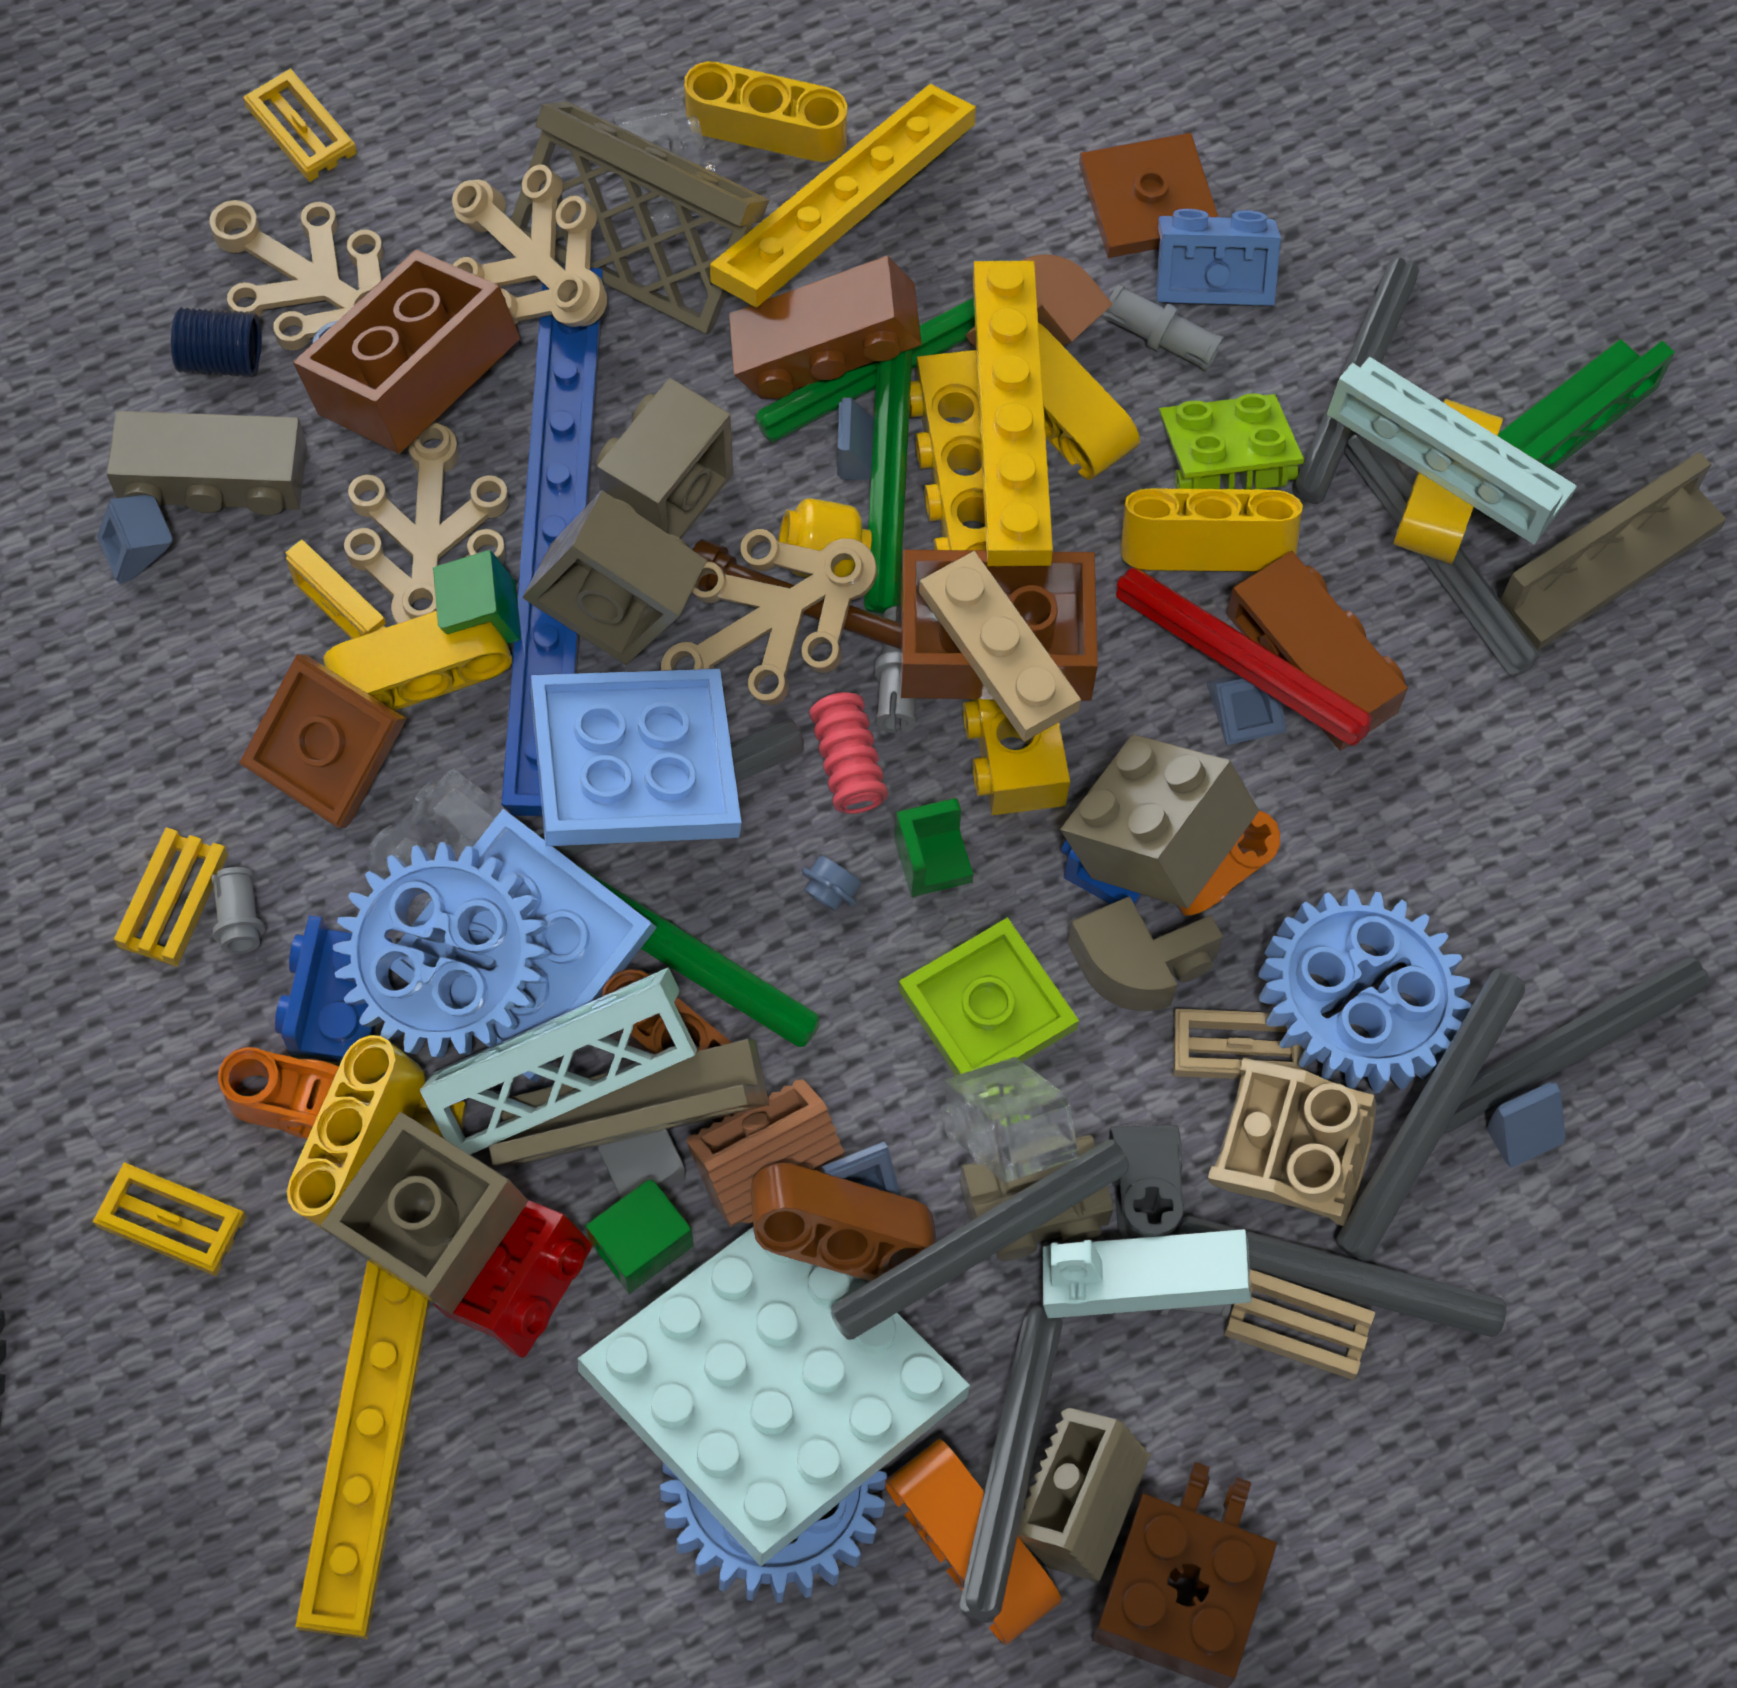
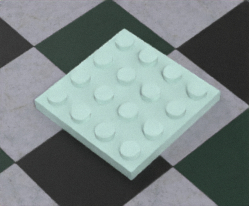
(762, 1394)

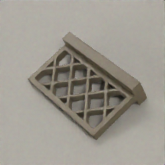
(665, 175)

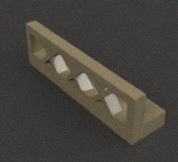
(1602, 564)
(689, 1092)

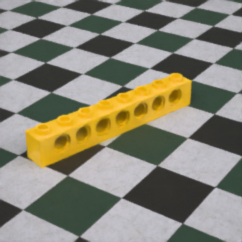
(947, 389)

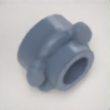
(831, 883)

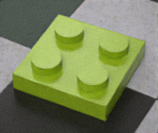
(988, 1001)

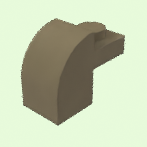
(1132, 967)

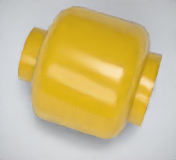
(821, 522)

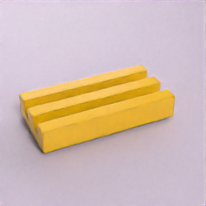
(323, 156)
(332, 592)
(135, 915)
(220, 1241)

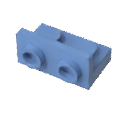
(1217, 258)

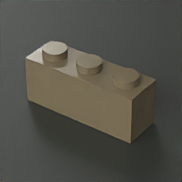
(209, 460)

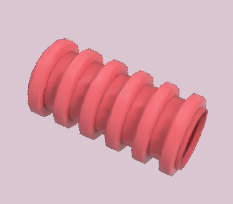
(848, 752)

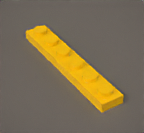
(842, 195)
(1011, 415)

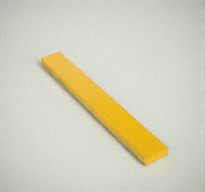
(366, 1448)

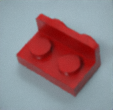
(524, 1279)

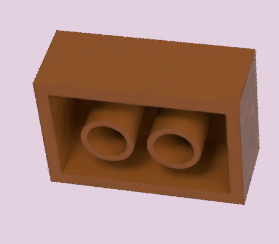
(407, 350)
(1051, 599)

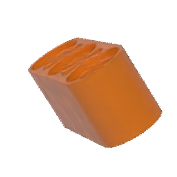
(945, 1513)

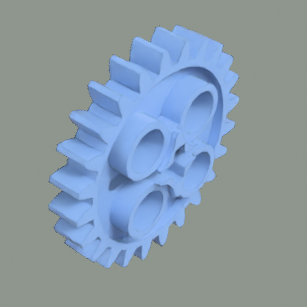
(1327, 944)
(425, 1004)
(797, 1562)

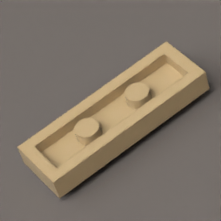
(999, 646)

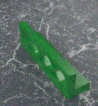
(1588, 403)

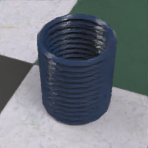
(216, 342)

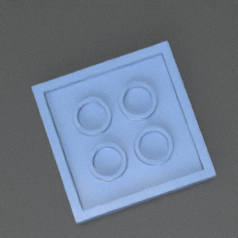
(634, 757)
(587, 933)

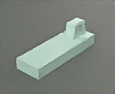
(1146, 1274)

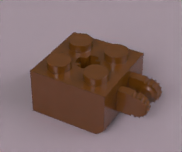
(1220, 1561)

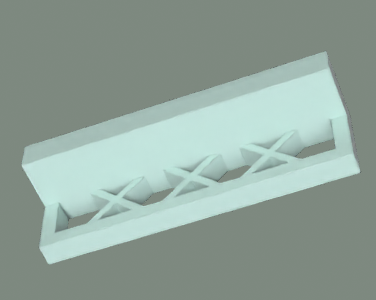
(1449, 449)
(552, 1040)

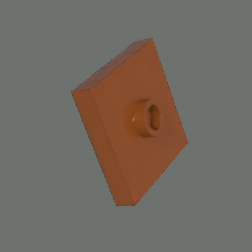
(1139, 184)
(322, 741)

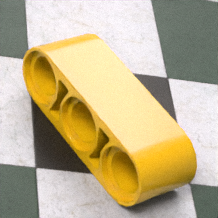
(767, 111)
(1080, 413)
(1434, 516)
(1209, 528)
(419, 660)
(353, 1104)

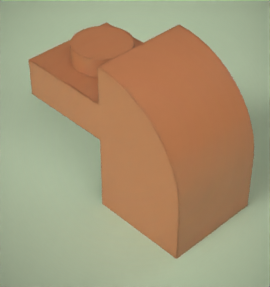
(1065, 298)

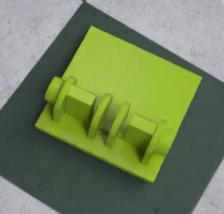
(1232, 437)

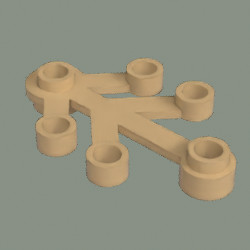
(309, 280)
(574, 293)
(428, 537)
(781, 608)

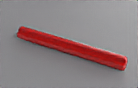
(1244, 657)

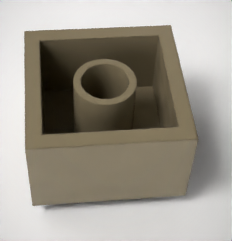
(669, 458)
(615, 578)
(1160, 820)
(425, 1212)

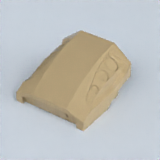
(1288, 1128)

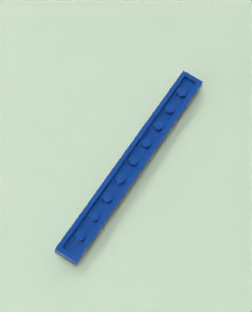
(554, 497)

